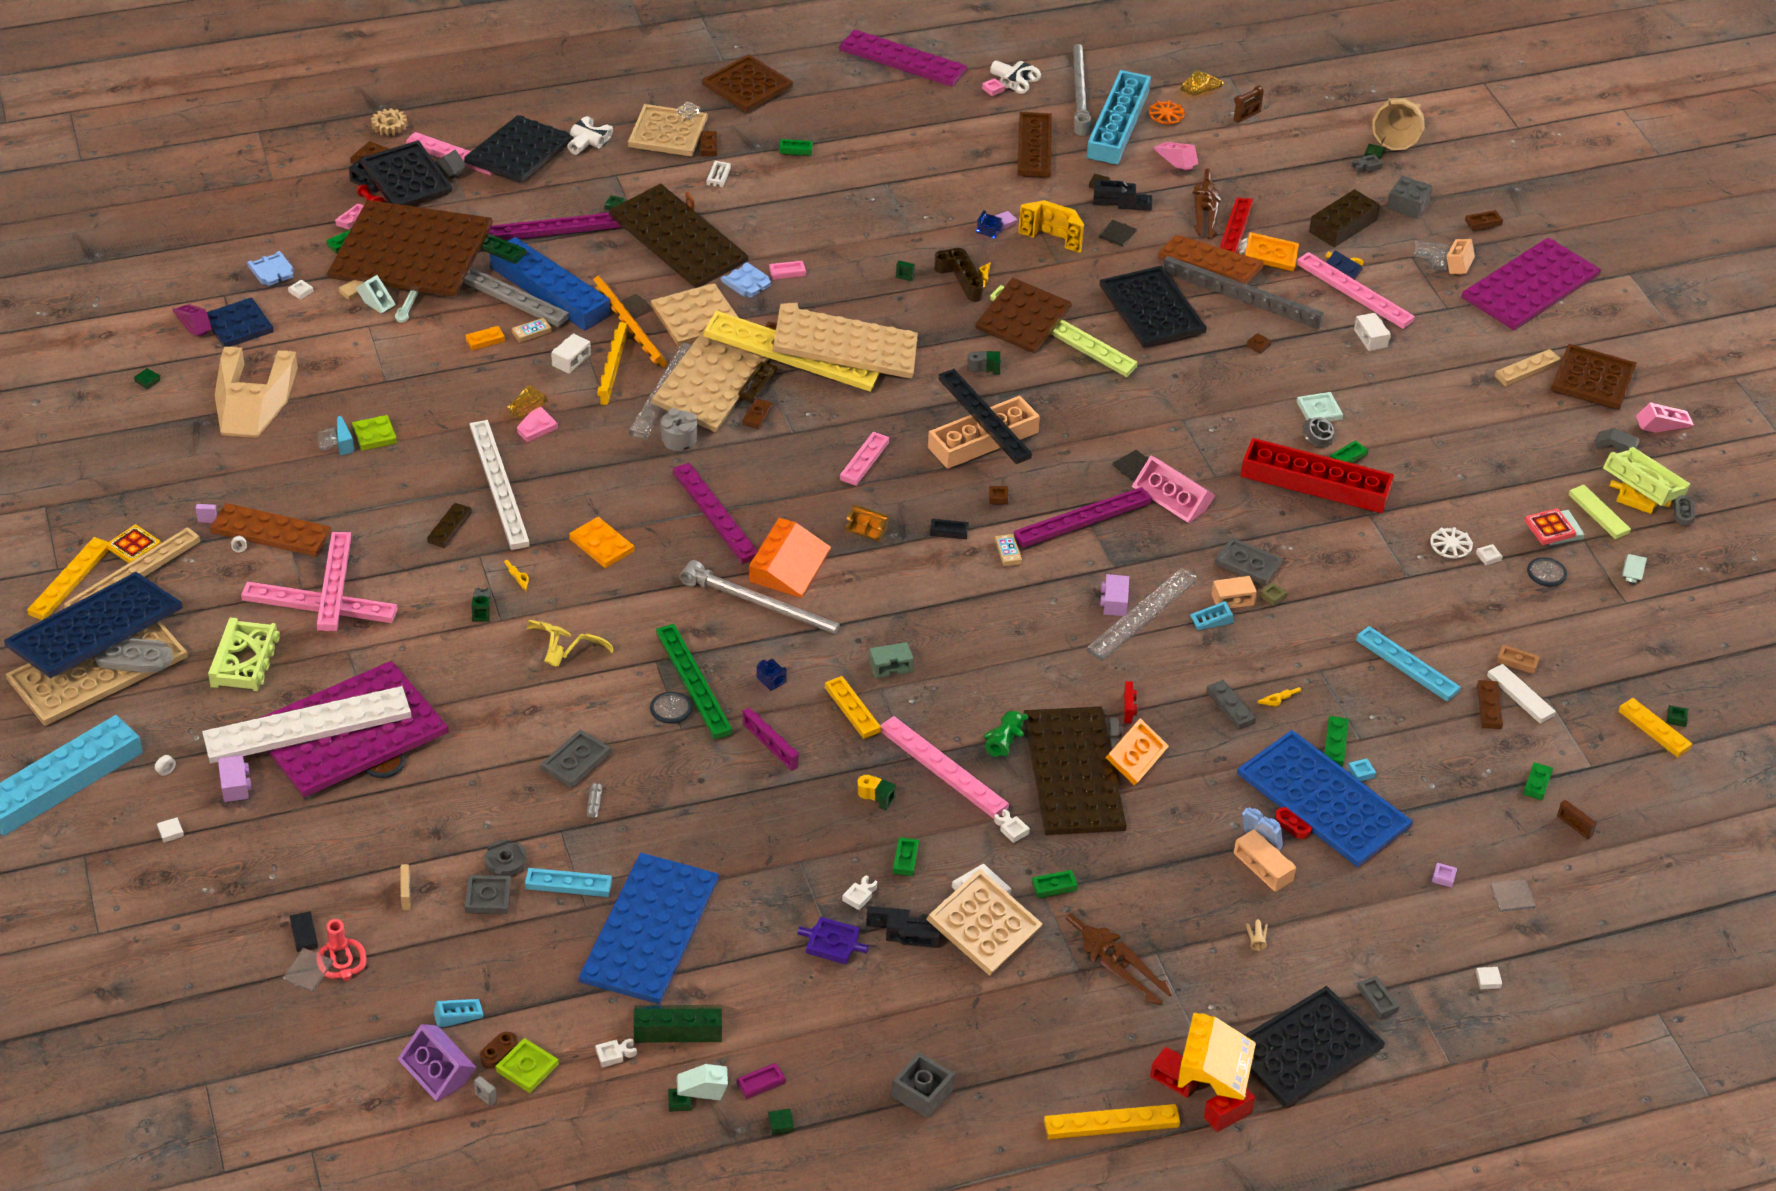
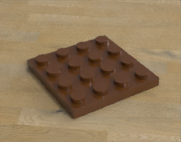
(747, 83)
(1023, 315)
(1593, 376)

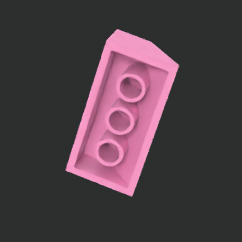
(1173, 490)

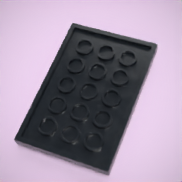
(518, 148)
(1152, 306)
(1309, 1046)

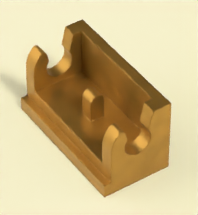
(867, 523)

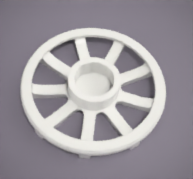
(1451, 542)

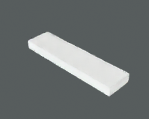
(1521, 693)

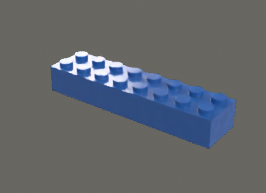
(555, 286)

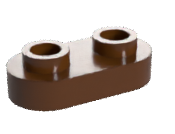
(500, 1047)

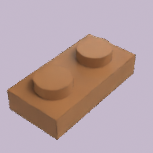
(1518, 659)

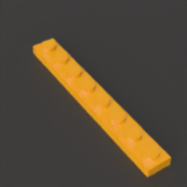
(632, 326)

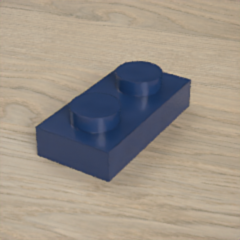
(1344, 264)

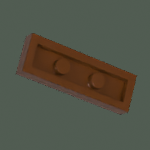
(1489, 704)

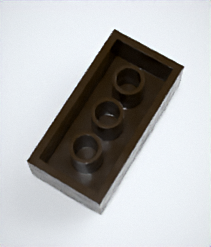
(1344, 218)

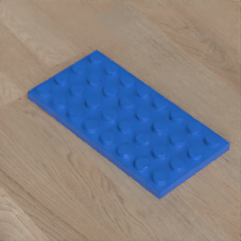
(1325, 797)
(649, 928)

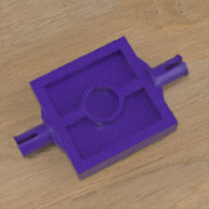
(833, 940)

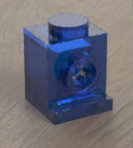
(989, 225)
(768, 671)

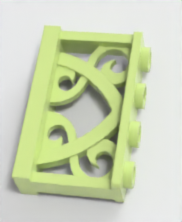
(1646, 475)
(236, 632)

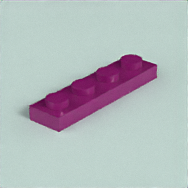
(770, 739)

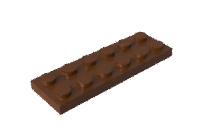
(1034, 144)

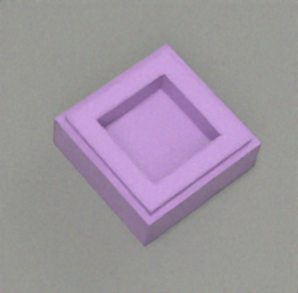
(1008, 219)
(206, 513)
(1444, 875)

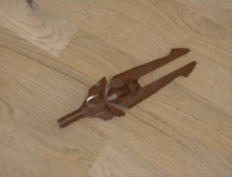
(1206, 199)
(1100, 941)

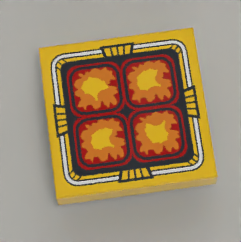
(132, 543)

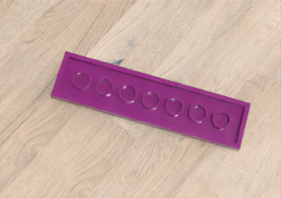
(903, 57)

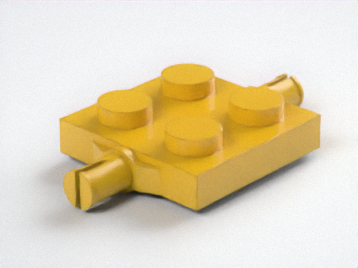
(1633, 498)

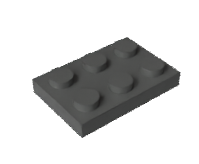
(1248, 561)
(575, 758)

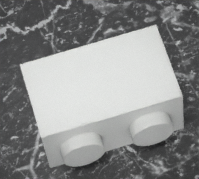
(1372, 331)
(571, 353)

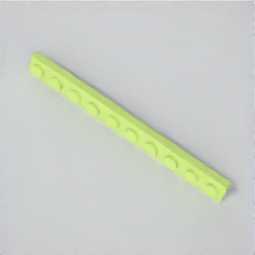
(1089, 345)

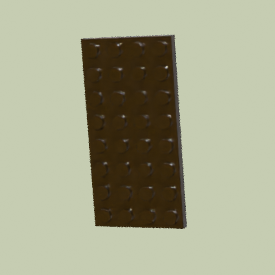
(678, 235)
(1071, 773)

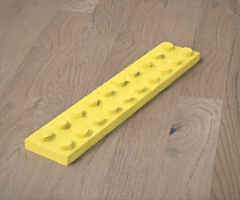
(760, 341)

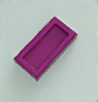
(760, 1081)

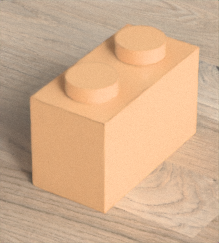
(1460, 256)
(1235, 591)

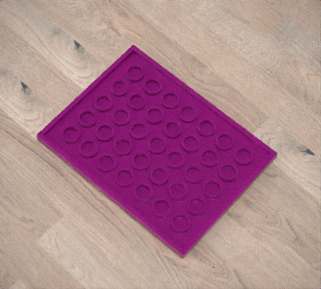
(337, 757)

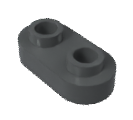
(1684, 510)

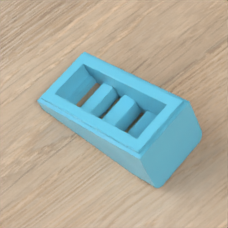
(345, 440)
(1224, 619)
(444, 1009)

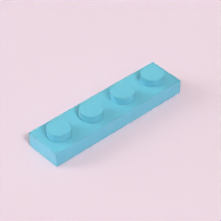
(568, 882)

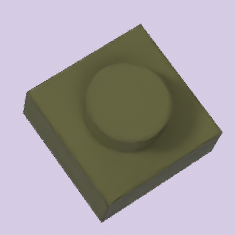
(1273, 594)

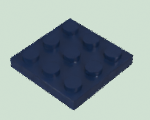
(239, 322)

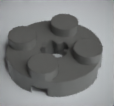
(509, 867)

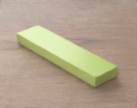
(1599, 511)

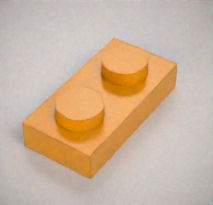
(485, 338)

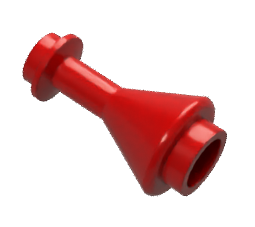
(363, 191)

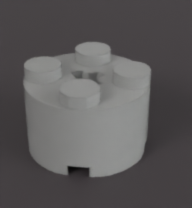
(679, 429)

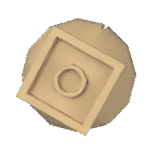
(1398, 123)

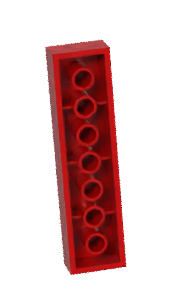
(1317, 475)

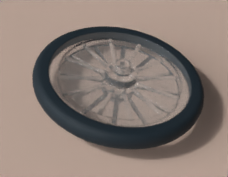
(1547, 571)
(670, 707)

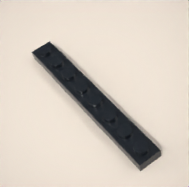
(985, 416)

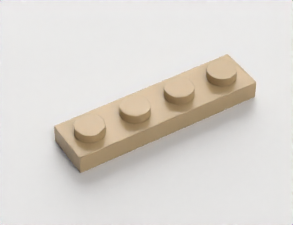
(1527, 367)

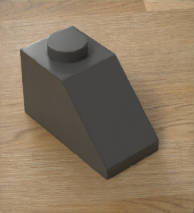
(451, 164)

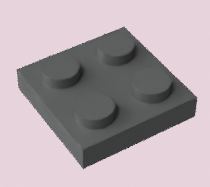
(488, 894)

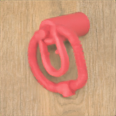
(337, 942)

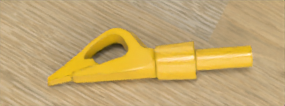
(983, 272)
(519, 577)
(1275, 699)

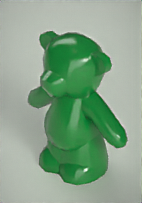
(1002, 736)

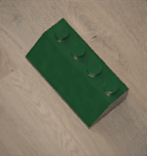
(677, 1023)

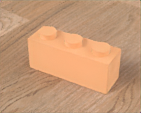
(1264, 860)

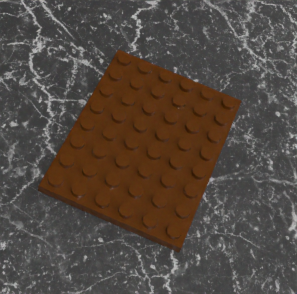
(411, 247)

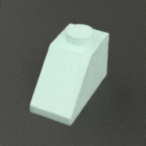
(375, 294)
(1633, 568)
(703, 1082)

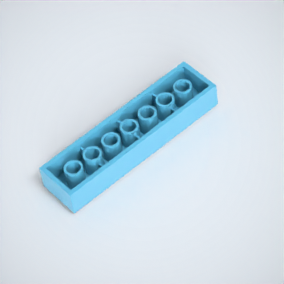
(1118, 117)
(66, 772)

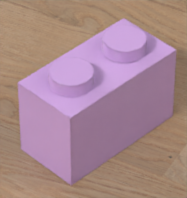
(1116, 595)
(233, 778)

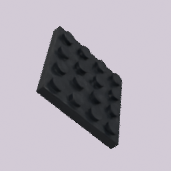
(406, 174)

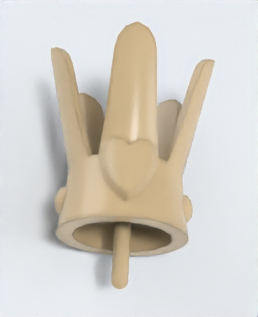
(1258, 941)

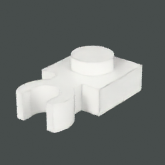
(1011, 827)
(858, 894)
(612, 1053)

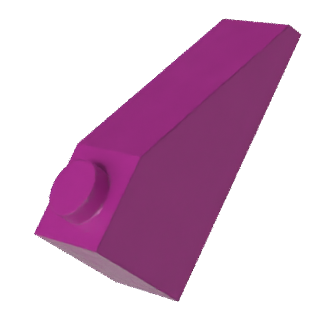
(194, 319)

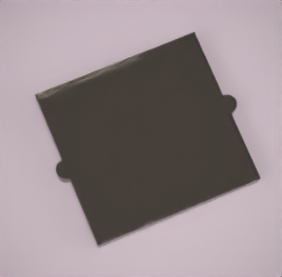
(1117, 233)
(636, 306)
(1131, 464)

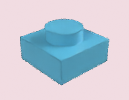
(1362, 770)

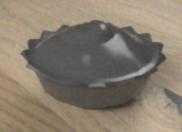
(1319, 431)

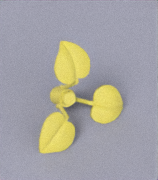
(555, 651)

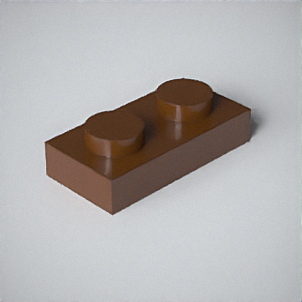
(708, 143)
(1483, 220)

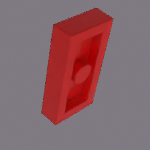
(1130, 696)

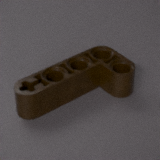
(959, 262)

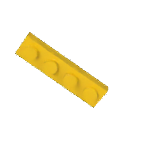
(852, 707)
(1655, 727)

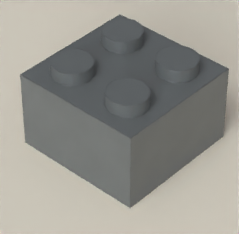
(1409, 197)
(923, 1085)

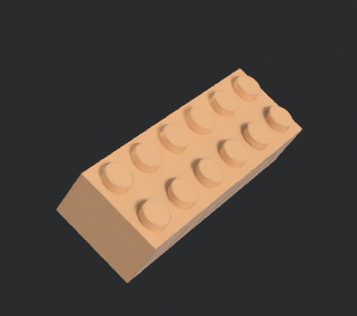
(967, 439)

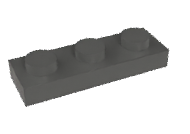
(1230, 704)

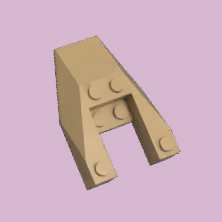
(250, 407)

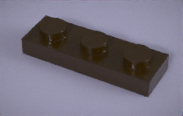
(757, 382)
(449, 525)

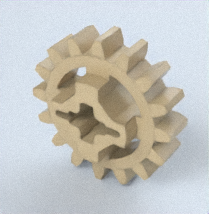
(389, 122)

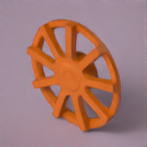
(1166, 112)

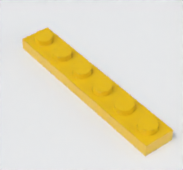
(613, 359)
(68, 579)
(1111, 1121)

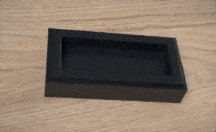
(949, 529)
(303, 931)

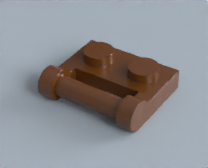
(1250, 108)

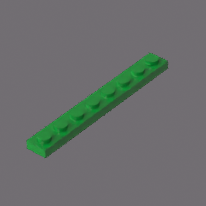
(694, 681)

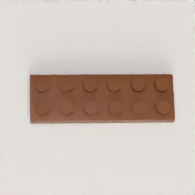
(1212, 258)
(271, 529)

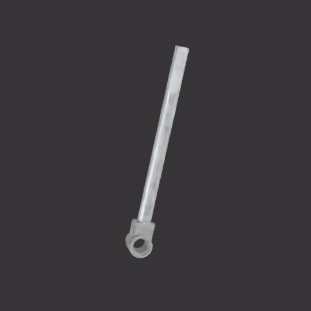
(1082, 117)
(695, 573)

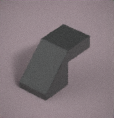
(1620, 440)

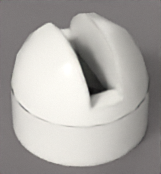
(234, 544)

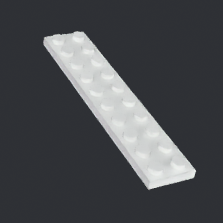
(307, 724)

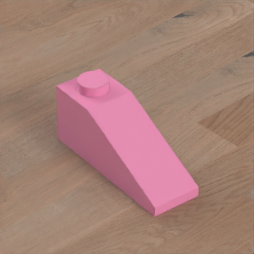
(1178, 154)
(1663, 418)

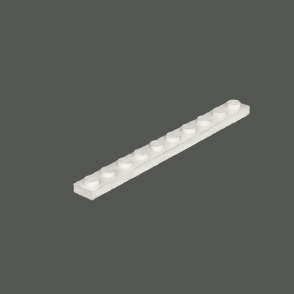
(499, 485)

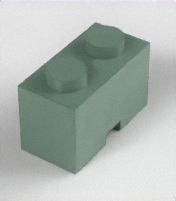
(891, 659)

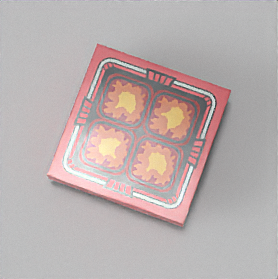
(1550, 526)

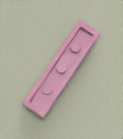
(864, 458)

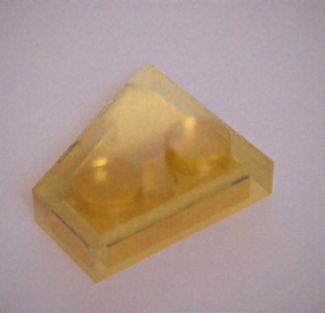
(1200, 83)
(527, 401)

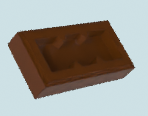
(757, 413)
(1576, 819)

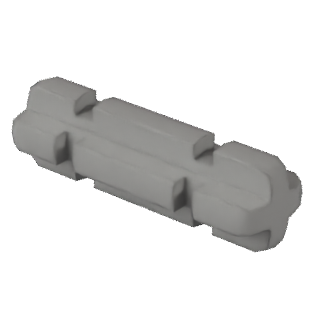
(594, 800)

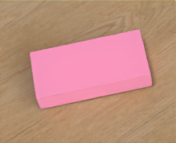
(787, 270)

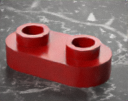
(1293, 823)

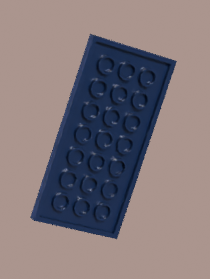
(93, 624)

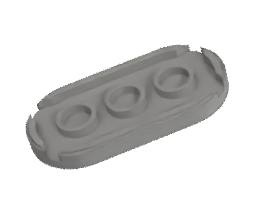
(136, 656)

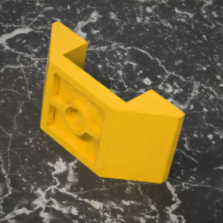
(1053, 220)

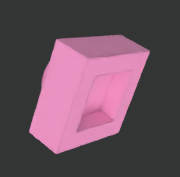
(993, 87)

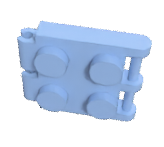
(271, 269)
(747, 280)
(1264, 826)

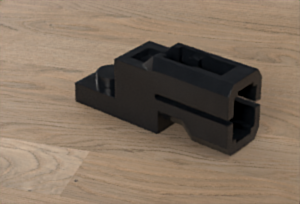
(1120, 193)
(902, 927)

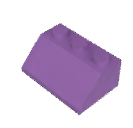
(436, 1062)

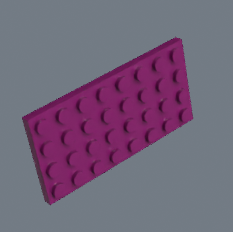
(1531, 283)

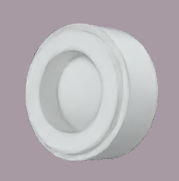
(165, 765)

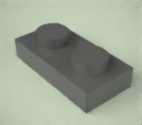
(1378, 997)

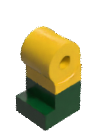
(877, 790)

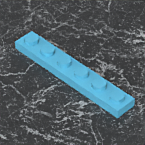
(1408, 663)

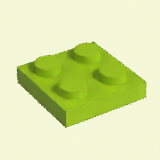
(374, 432)
(527, 1065)

